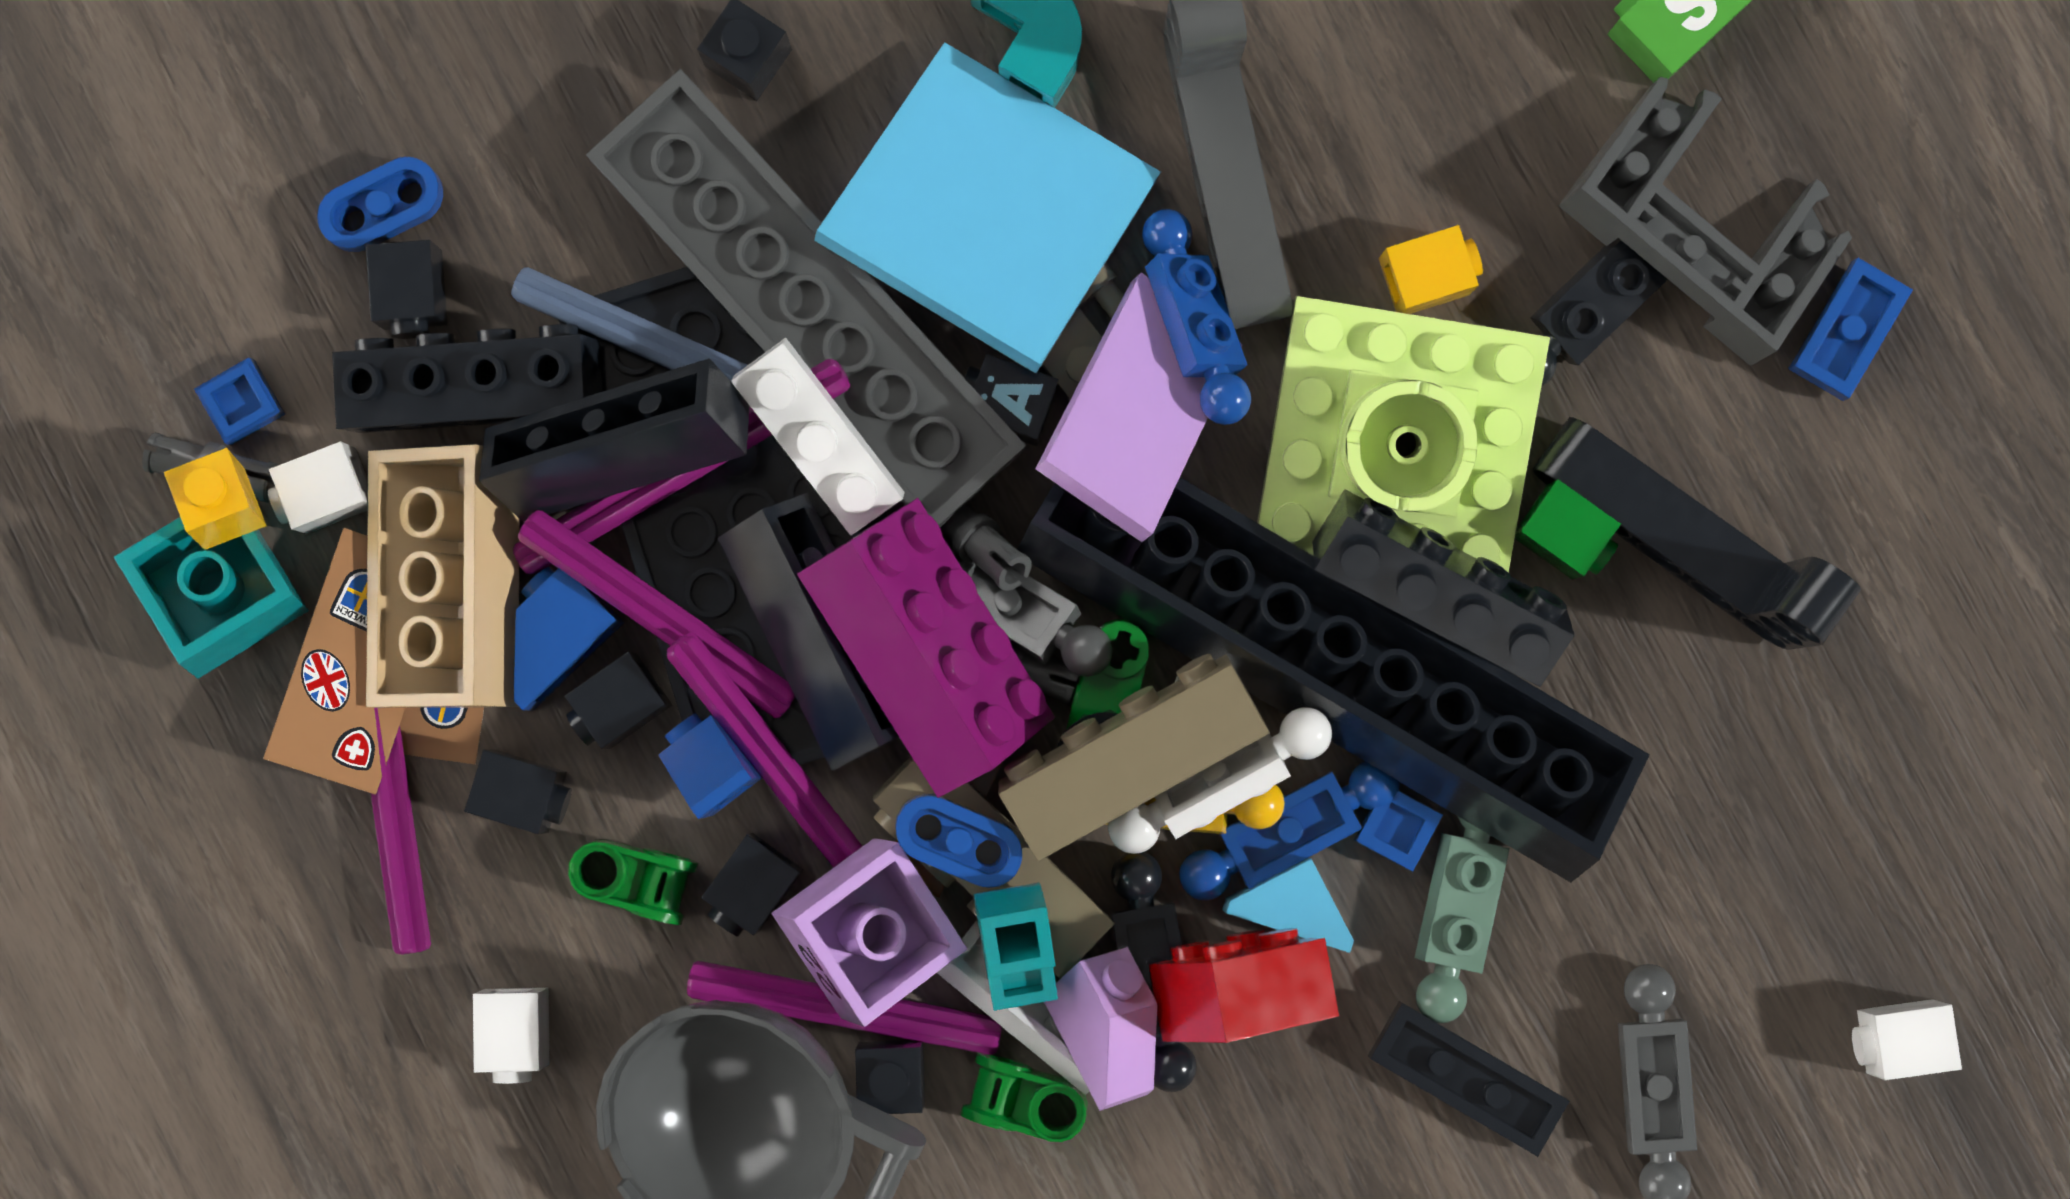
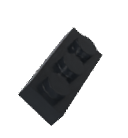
(1468, 1078)

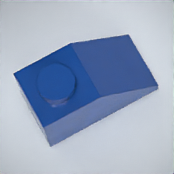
(556, 634)
(706, 765)

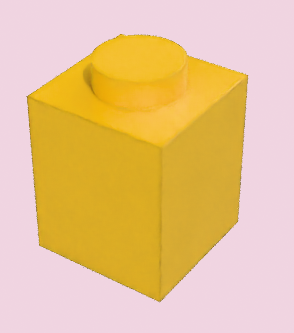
(1431, 270)
(215, 499)

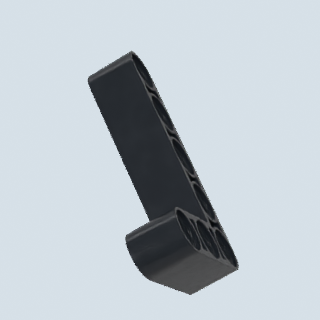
(1780, 601)

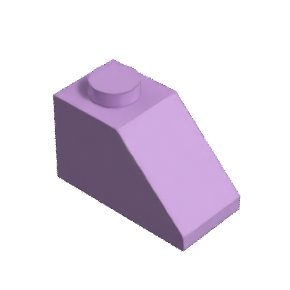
(1108, 1026)

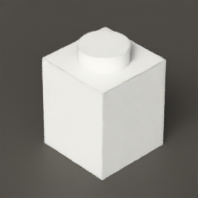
(319, 488)
(511, 1033)
(1907, 1040)

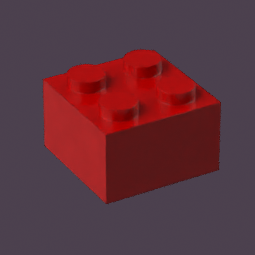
(1243, 986)

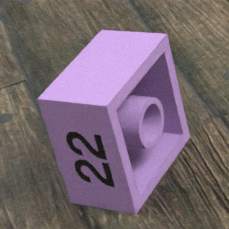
(869, 931)

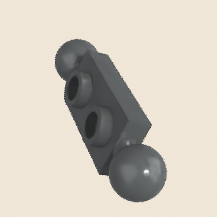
(1042, 621)
(1657, 1084)

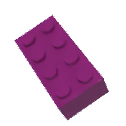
(927, 647)

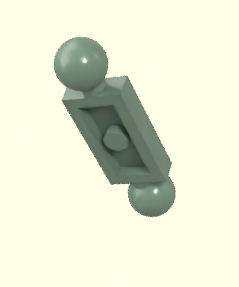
(1458, 919)

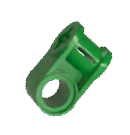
(1116, 682)
(636, 880)
(1020, 1099)

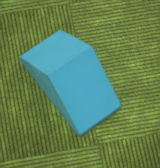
(1293, 900)

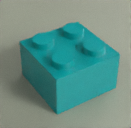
(210, 599)

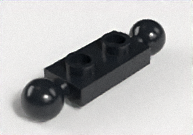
(1595, 303)
(1150, 935)

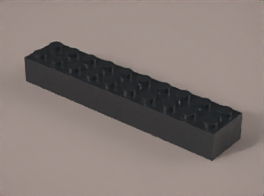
(1385, 683)

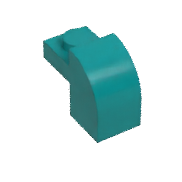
(1046, 45)
(1016, 945)

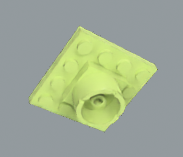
(1372, 374)

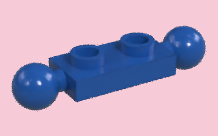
(1196, 316)
(1311, 821)

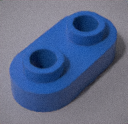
(380, 199)
(956, 843)

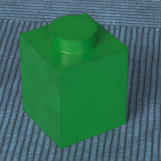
(1568, 531)

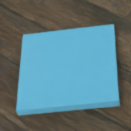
(988, 207)

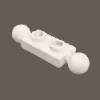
(1243, 775)

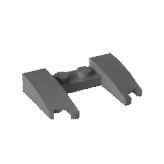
(1624, 198)

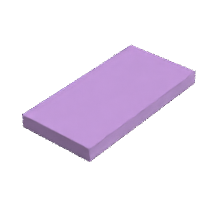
(1128, 420)

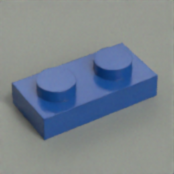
(1850, 329)

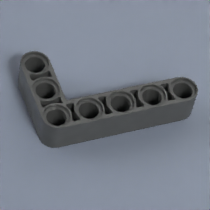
(1203, 58)

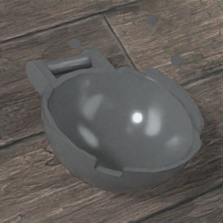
(738, 1109)

